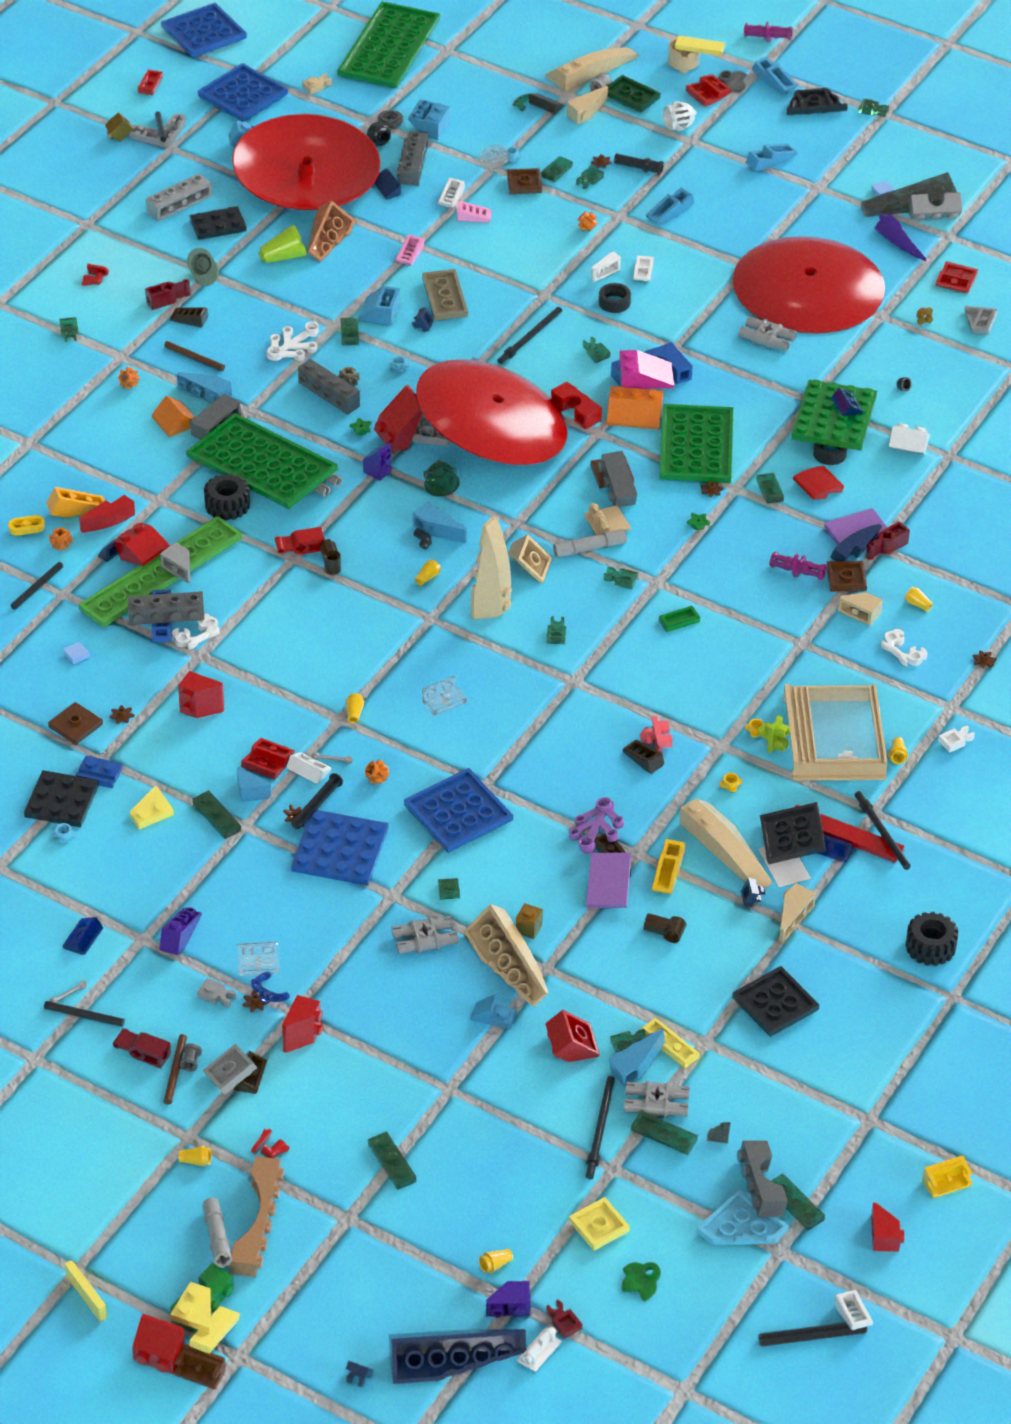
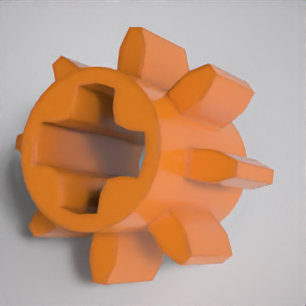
(587, 221)
(128, 378)
(60, 539)
(376, 772)

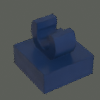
(423, 320)
(751, 892)
(358, 1370)

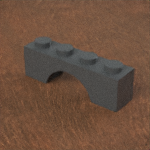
(766, 1196)

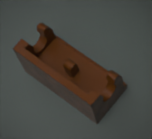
(200, 1367)

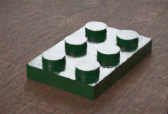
(632, 93)

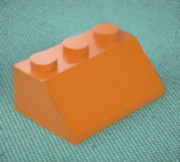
(635, 407)

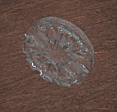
(493, 157)

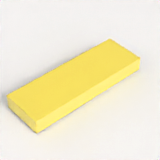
(699, 45)
(674, 1045)
(86, 1291)
(221, 1322)

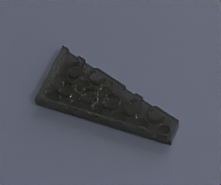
(897, 200)

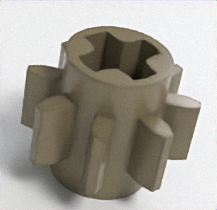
(349, 375)

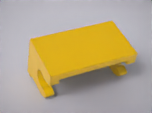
(947, 1176)

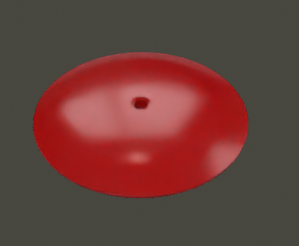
(306, 161)
(808, 284)
(491, 412)

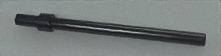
(511, 351)
(866, 807)
(593, 1157)

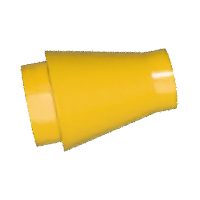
(428, 571)
(917, 598)
(354, 706)
(898, 752)
(196, 1156)
(494, 1260)

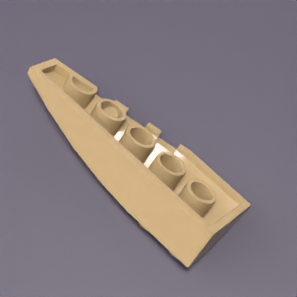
(590, 66)
(493, 585)
(722, 840)
(507, 953)

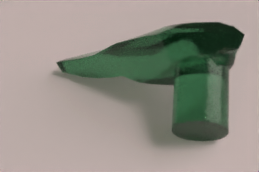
(520, 100)

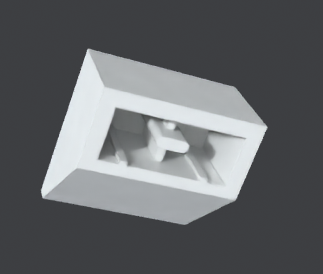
(909, 439)

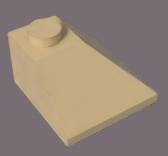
(530, 557)

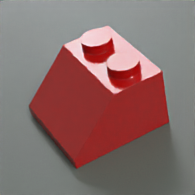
(140, 544)
(200, 695)
(302, 1023)
(571, 1037)
(157, 1343)

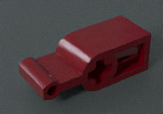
(166, 293)
(889, 540)
(144, 1047)

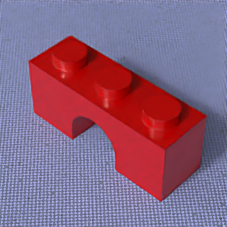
(586, 411)

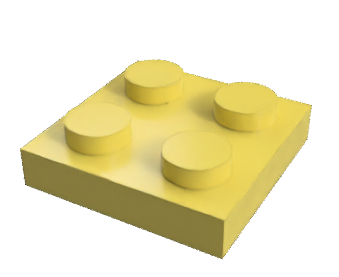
(599, 1223)

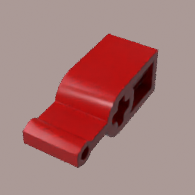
(301, 541)

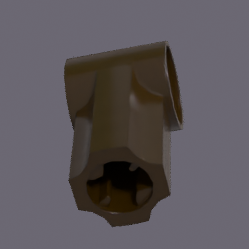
(331, 557)
(671, 929)

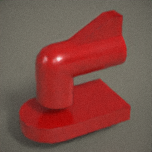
(99, 271)
(278, 1148)

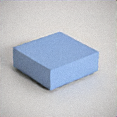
(881, 188)
(76, 653)

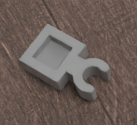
(213, 992)

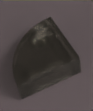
(719, 1133)

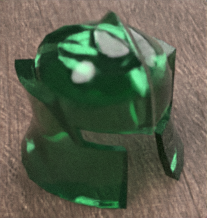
(441, 479)

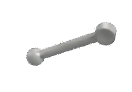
(348, 759)
(82, 985)

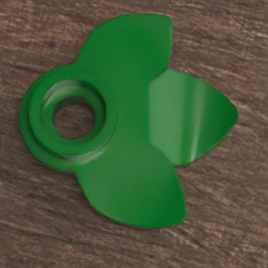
(640, 1281)

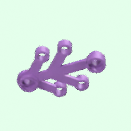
(603, 807)

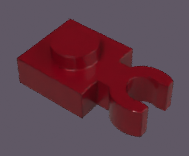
(564, 1321)

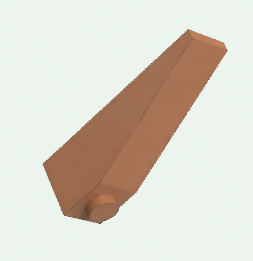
(328, 229)

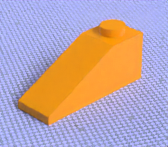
(71, 503)

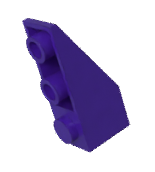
(179, 930)

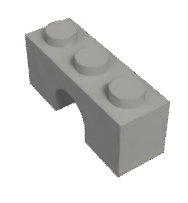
(921, 208)

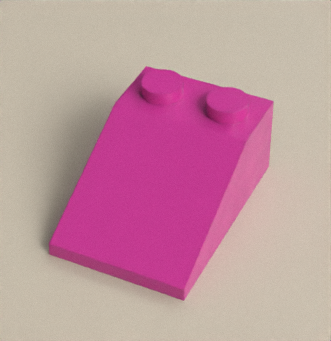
(644, 371)

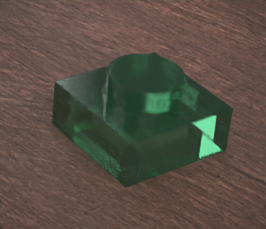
(448, 888)

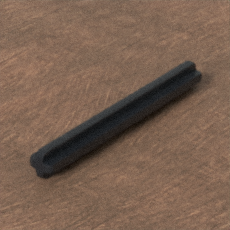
(808, 1333)

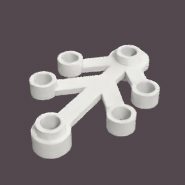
(276, 353)

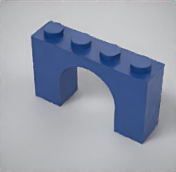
(680, 365)

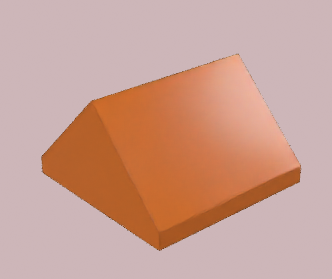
(172, 416)

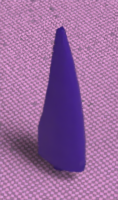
(892, 230)

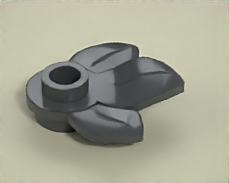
(733, 80)

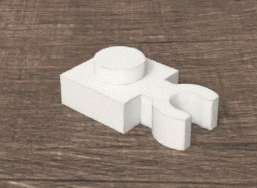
(954, 740)

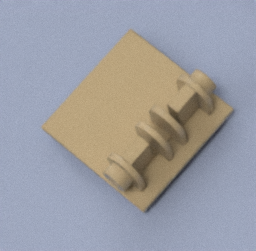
(606, 519)

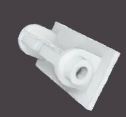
(540, 1349)

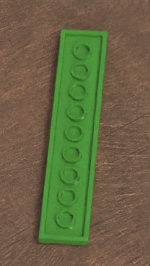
(202, 544)

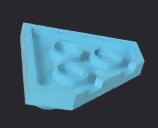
(739, 1224)

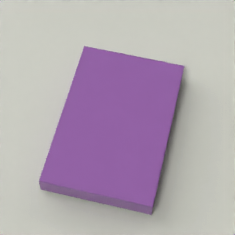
(847, 525)
(608, 880)

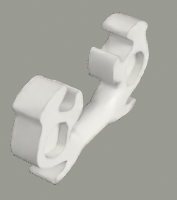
(897, 638)
(183, 639)

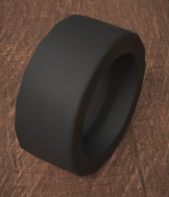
(614, 289)
(829, 458)

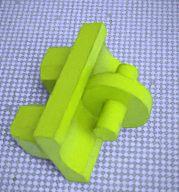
(775, 734)

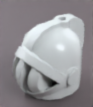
(678, 116)

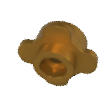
(921, 313)

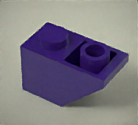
(378, 462)
(510, 1300)

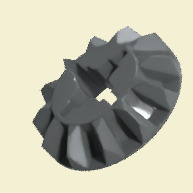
(397, 118)

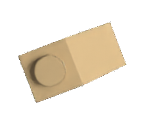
(861, 607)

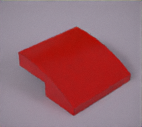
(708, 90)
(957, 277)
(818, 482)
(267, 758)

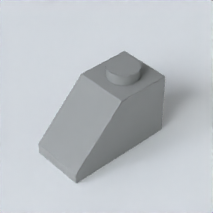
(177, 561)

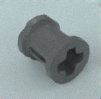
(190, 1057)

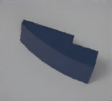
(855, 543)

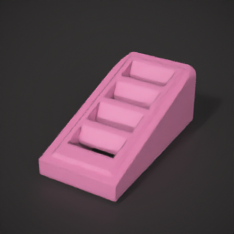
(472, 213)
(414, 241)

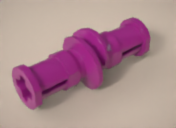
(768, 32)
(798, 566)

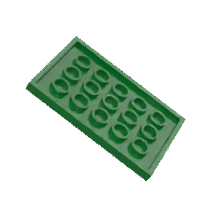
(822, 422)
(696, 443)

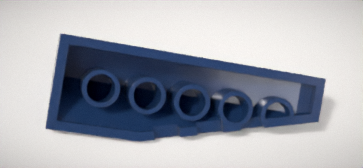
(447, 1353)

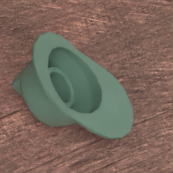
(202, 266)

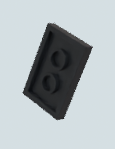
(218, 223)

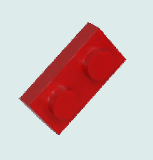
(150, 82)

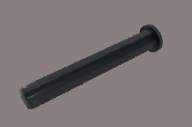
(334, 781)

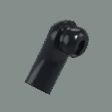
(425, 537)

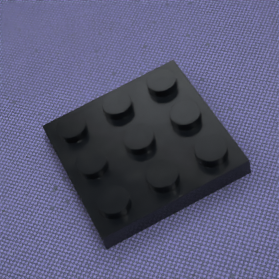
(61, 798)
(793, 833)
(775, 1001)

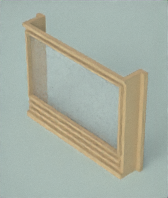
(835, 733)

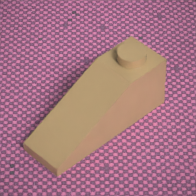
(586, 106)
(797, 905)

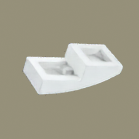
(643, 268)

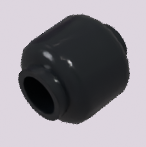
(379, 133)

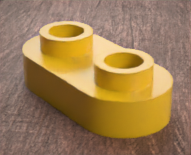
(26, 525)

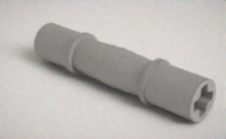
(589, 543)
(219, 1243)

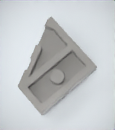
(980, 319)

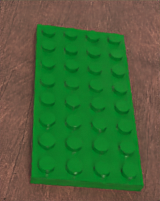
(388, 44)
(264, 459)

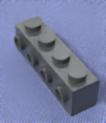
(412, 158)
(329, 386)
(165, 608)

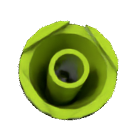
(283, 246)

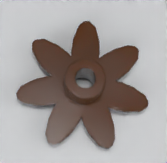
(601, 160)
(711, 488)
(984, 659)
(122, 713)
(292, 813)
(254, 1001)

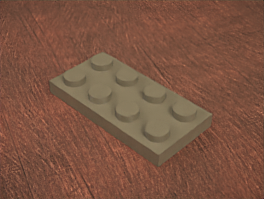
(444, 294)

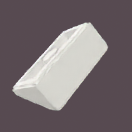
(308, 767)

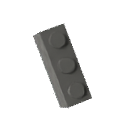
(214, 415)
(618, 479)

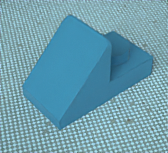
(490, 1013)

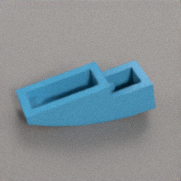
(773, 75)
(770, 156)
(671, 206)

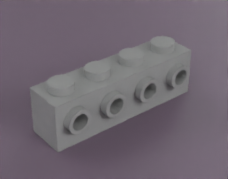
(178, 197)

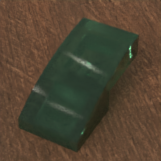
(349, 331)

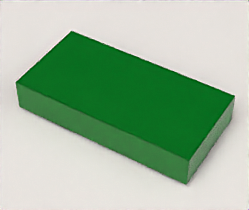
(679, 618)

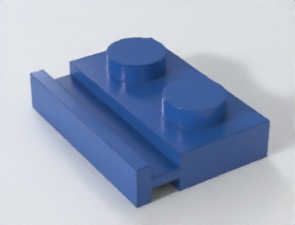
(100, 769)

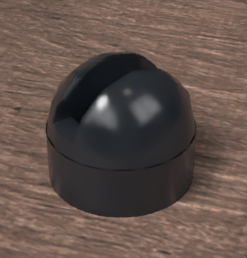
(904, 384)

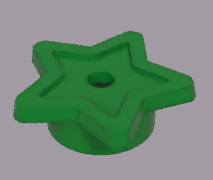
(361, 427)
(698, 522)

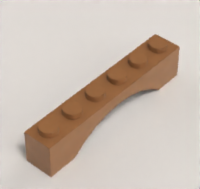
(248, 1249)

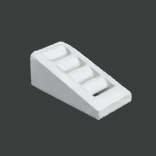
(455, 184)
(605, 267)
(852, 1298)

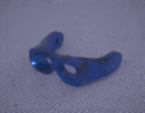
(270, 996)

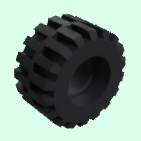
(227, 496)
(933, 950)

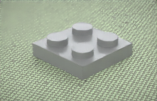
(229, 1069)

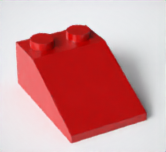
(399, 420)

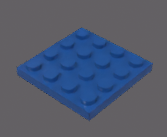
(203, 30)
(242, 92)
(458, 810)
(340, 847)

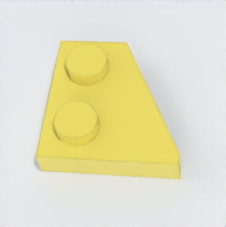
(151, 809)
(194, 1308)

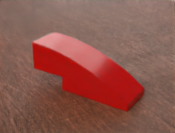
(107, 514)

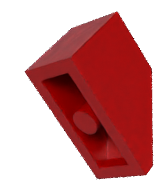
(885, 1230)

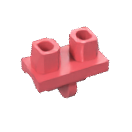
(655, 734)

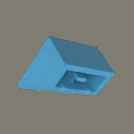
(430, 118)
(381, 306)

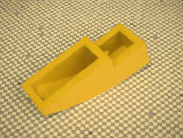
(668, 866)

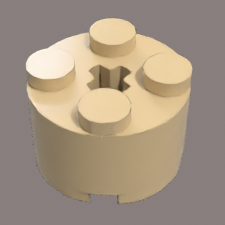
(682, 59)

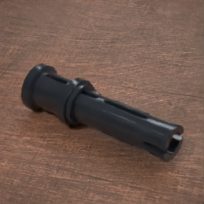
(645, 164)

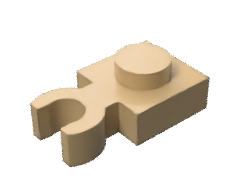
(316, 84)

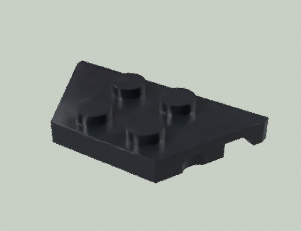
(814, 101)

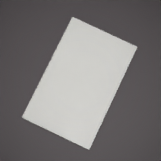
(787, 871)

